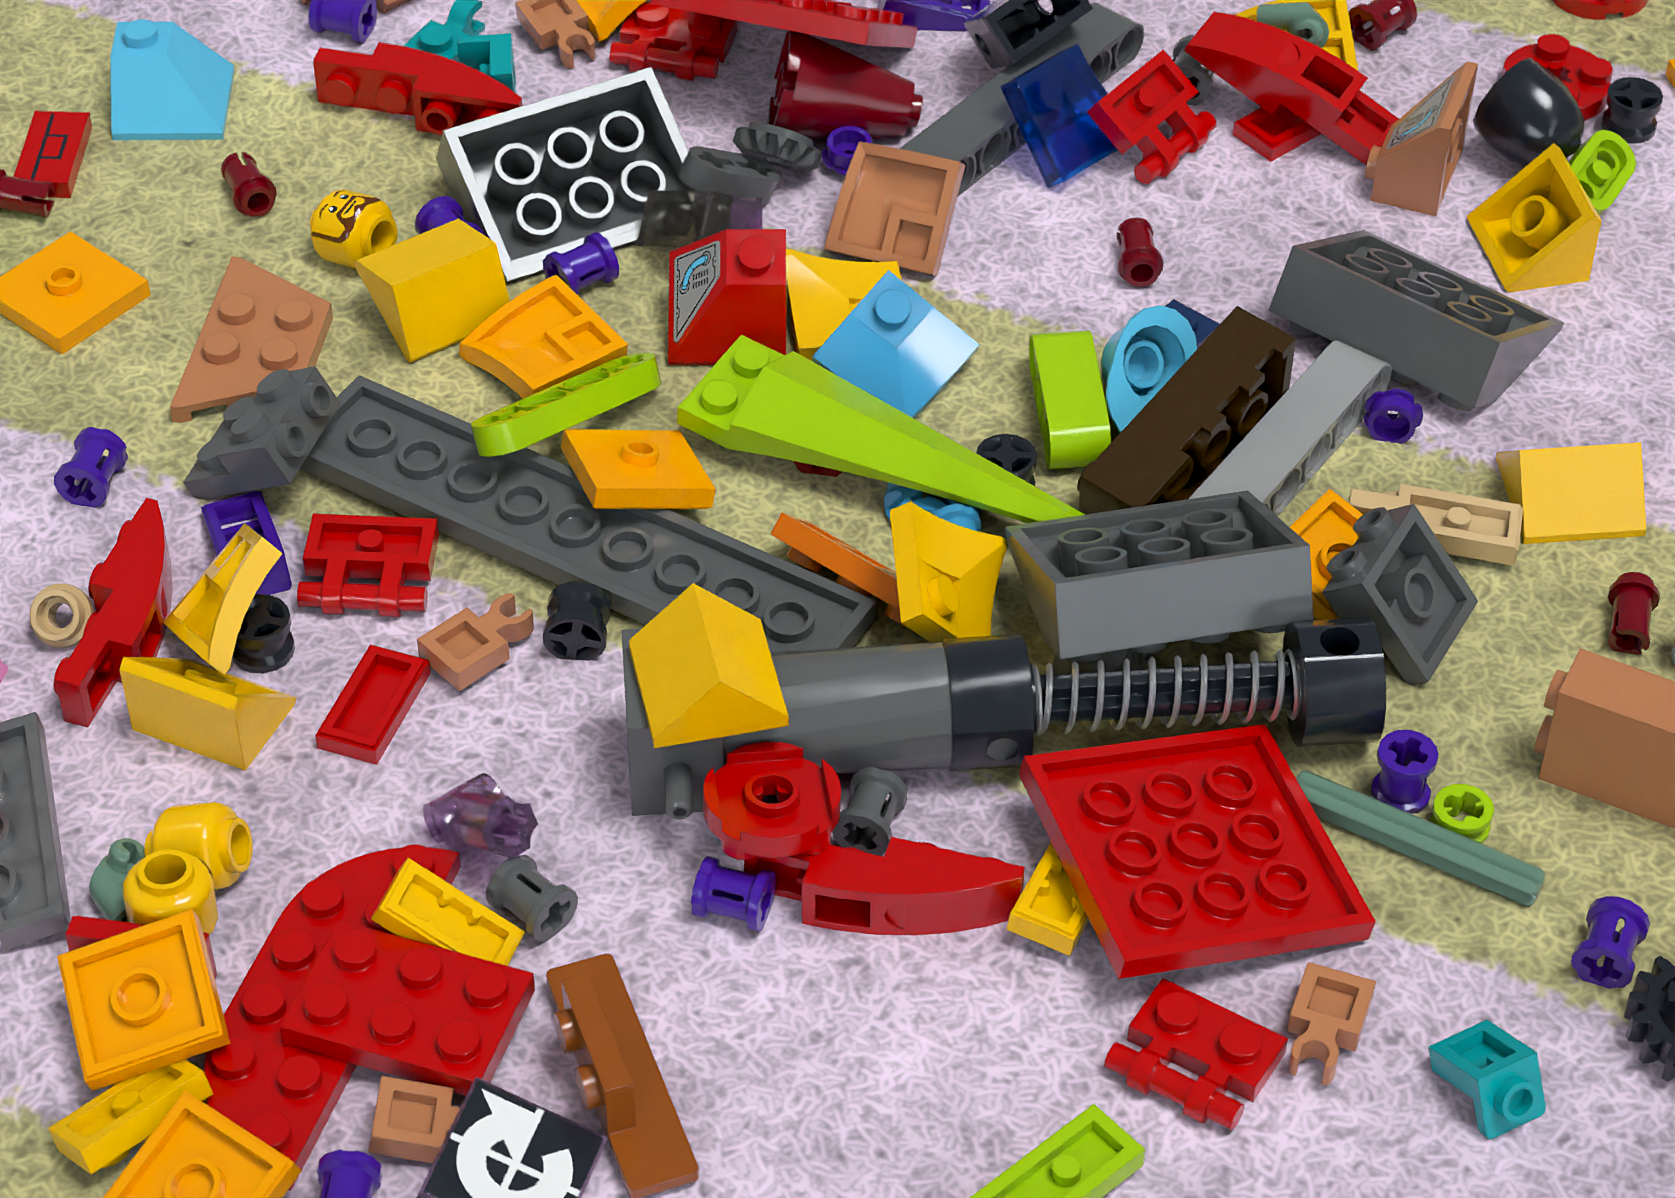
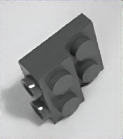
(264, 436)
(1405, 586)

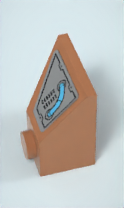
(1424, 147)

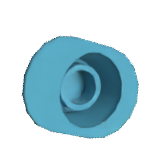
(1143, 359)

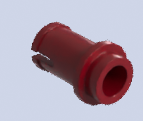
(251, 191)
(18, 195)
(1139, 259)
(1632, 601)

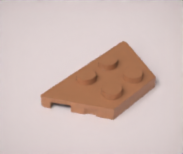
(250, 332)

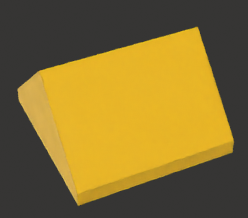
(1539, 226)
(435, 286)
(1576, 491)
(705, 671)
(202, 708)

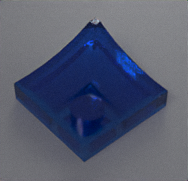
(1053, 117)

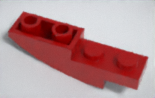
(1289, 71)
(410, 83)
(130, 604)
(903, 893)

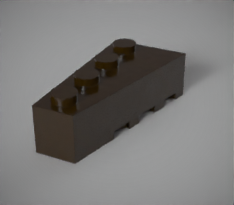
(1193, 418)

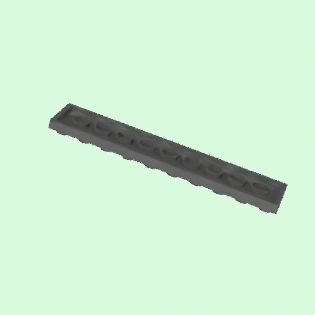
(543, 522)

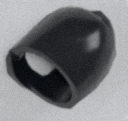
(1529, 113)

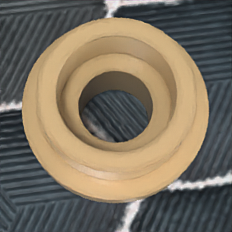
(44, 610)

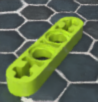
(565, 404)

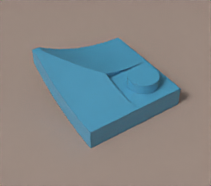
(897, 347)

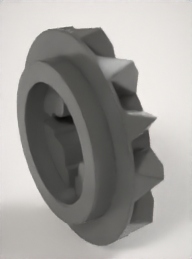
(777, 146)

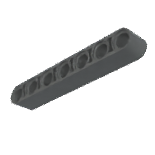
(982, 126)

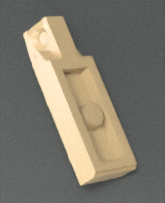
(1460, 522)

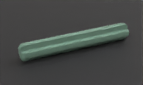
(1422, 840)

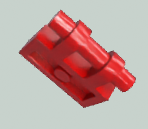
(673, 41)
(1144, 101)
(368, 548)
(1203, 1039)

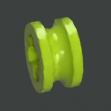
(1464, 798)

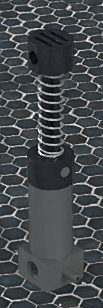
(985, 703)

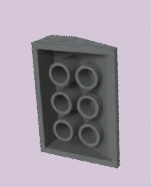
(565, 169)
(1412, 315)
(1162, 575)

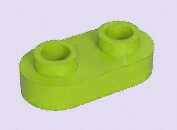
(1603, 167)

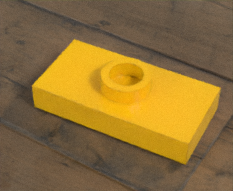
(1049, 907)
(440, 915)

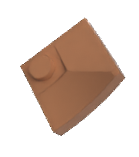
(895, 207)

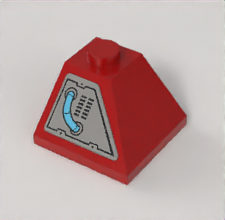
(726, 290)

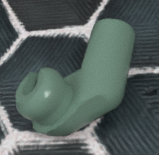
(1297, 19)
(109, 875)

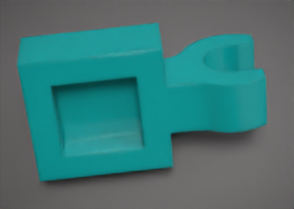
(442, 38)

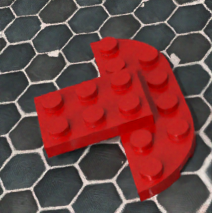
(351, 994)

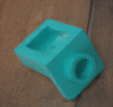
(489, 55)
(1495, 1072)

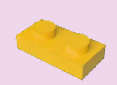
(125, 1115)

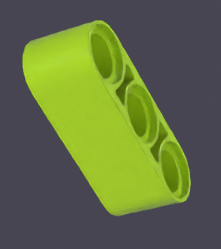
(1068, 398)

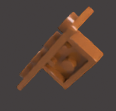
(620, 1076)

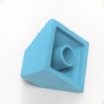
(167, 84)

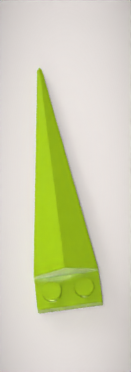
(811, 416)

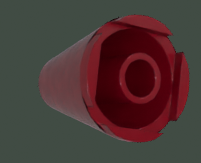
(832, 89)

